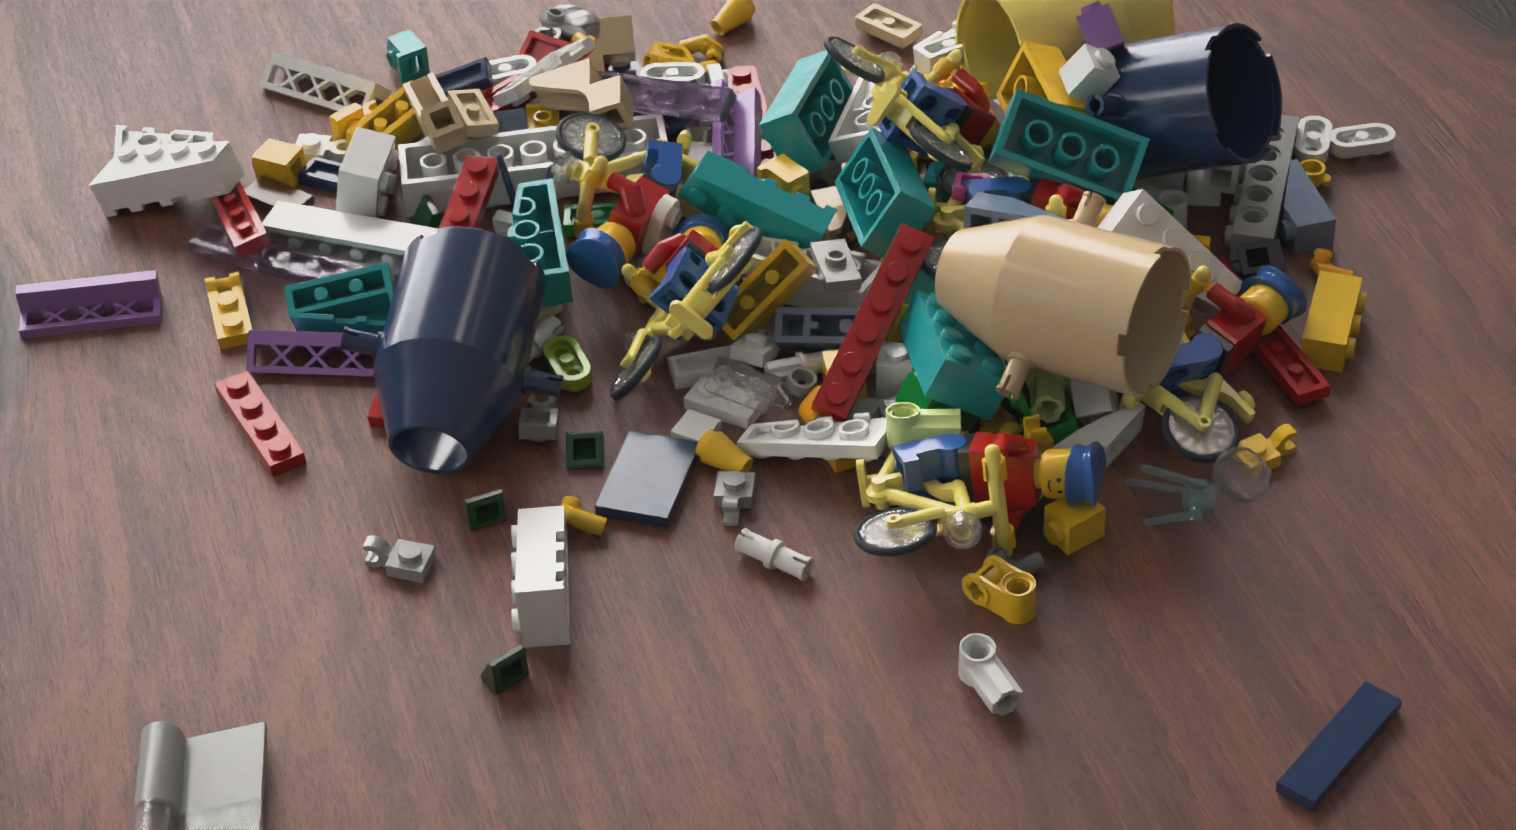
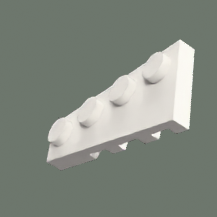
(819, 438)

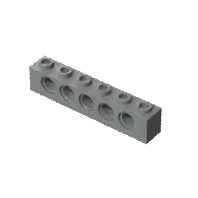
(1262, 191)

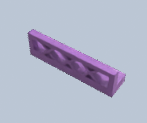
(740, 133)
(90, 299)
(301, 340)

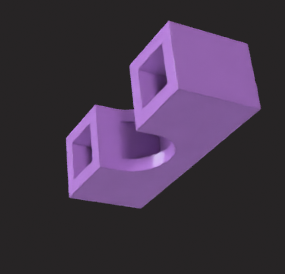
(1100, 26)

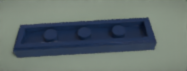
(1338, 746)

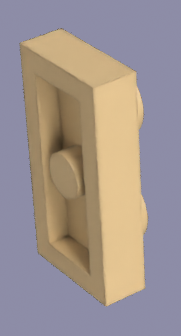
(888, 25)
(474, 113)

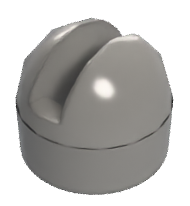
(803, 374)

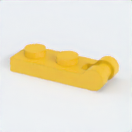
(229, 310)

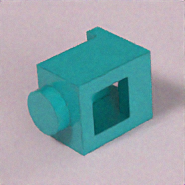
(407, 56)

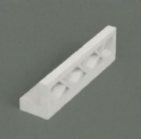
(322, 78)

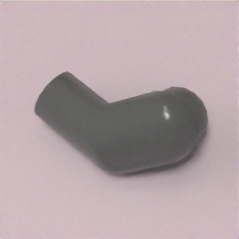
(1031, 564)

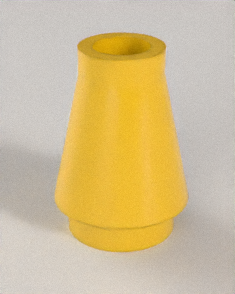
(733, 15)
(720, 452)

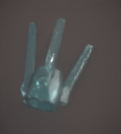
(1196, 494)

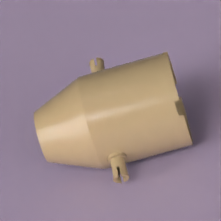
(1068, 299)

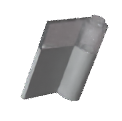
(200, 779)

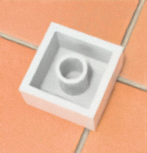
(367, 174)

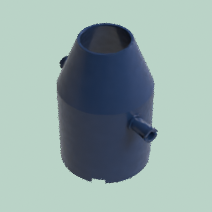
(1197, 96)
(455, 346)

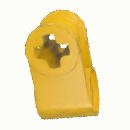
(1004, 588)

